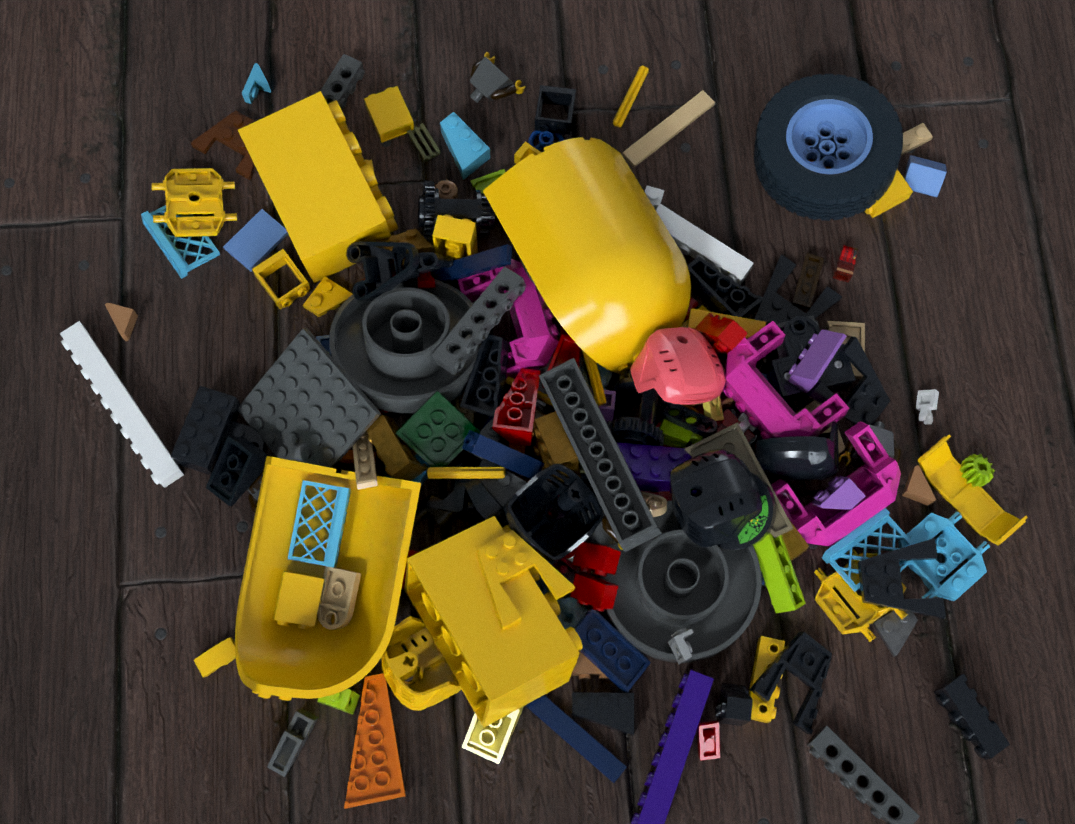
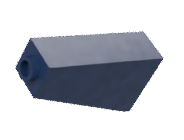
(502, 455)

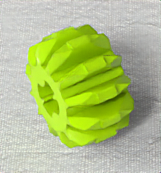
(977, 470)

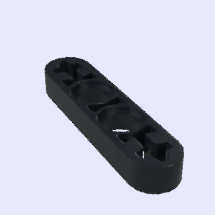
(685, 413)

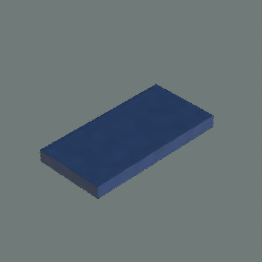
(610, 650)

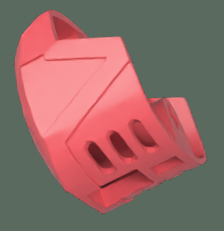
(696, 365)

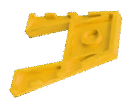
(509, 557)

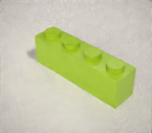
(779, 574)

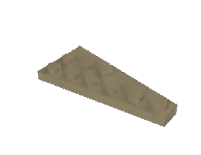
(734, 441)

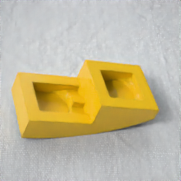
(216, 657)

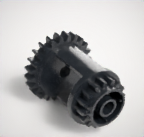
(431, 206)
(633, 429)

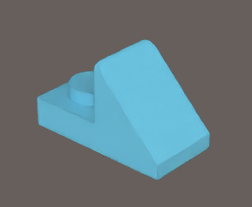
(255, 82)

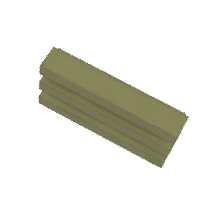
(417, 131)

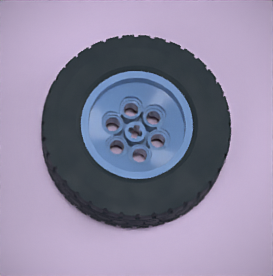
(844, 112)

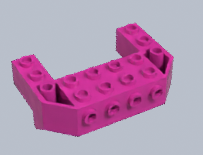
(530, 318)
(762, 402)
(875, 478)

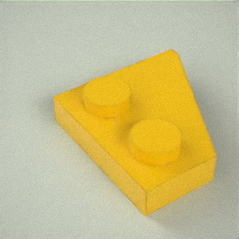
(326, 297)

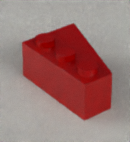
(721, 334)

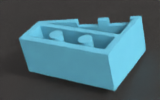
(465, 146)

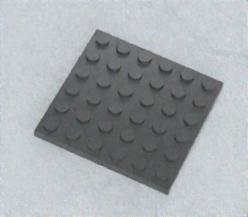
(308, 405)

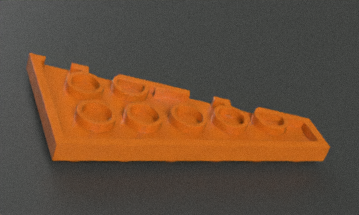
(375, 756)

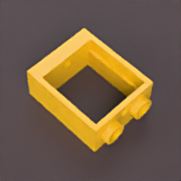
(271, 265)

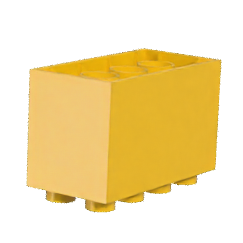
(318, 182)
(491, 665)

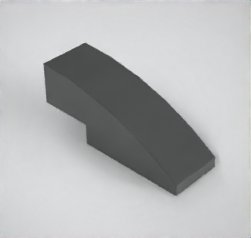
(292, 741)

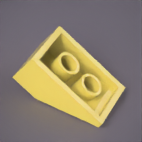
(493, 739)

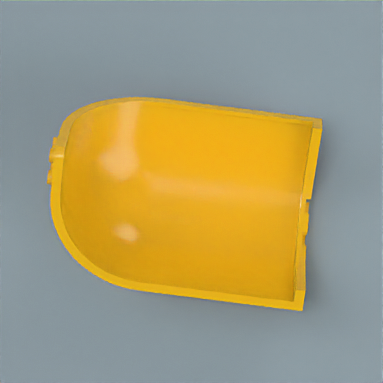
(593, 247)
(373, 543)

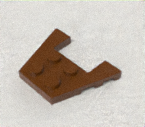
(227, 133)

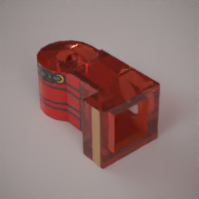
(846, 263)

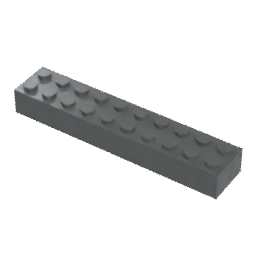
(600, 455)

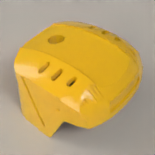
(431, 675)

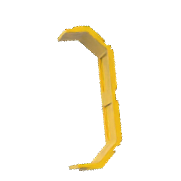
(971, 502)

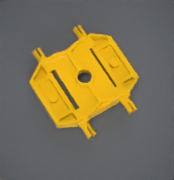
(200, 182)
(837, 609)

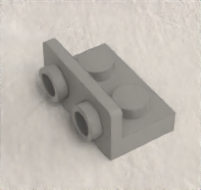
(681, 648)

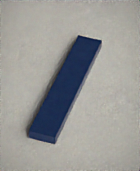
(475, 264)
(577, 738)

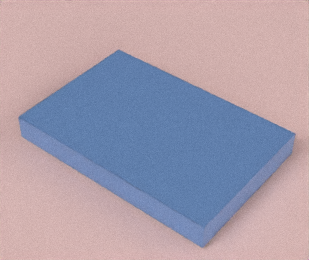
(256, 240)

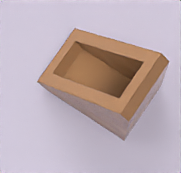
(123, 318)
(918, 487)

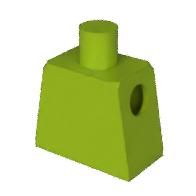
(677, 436)
(341, 701)

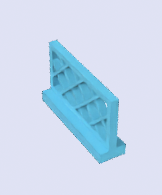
(169, 249)
(336, 528)
(855, 538)

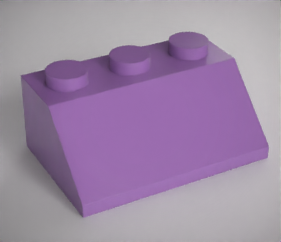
(815, 359)

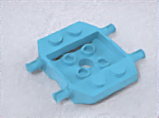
(955, 550)

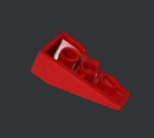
(517, 411)

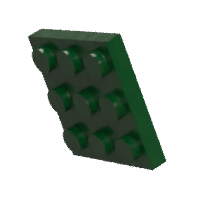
(436, 431)

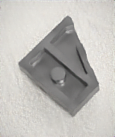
(894, 630)

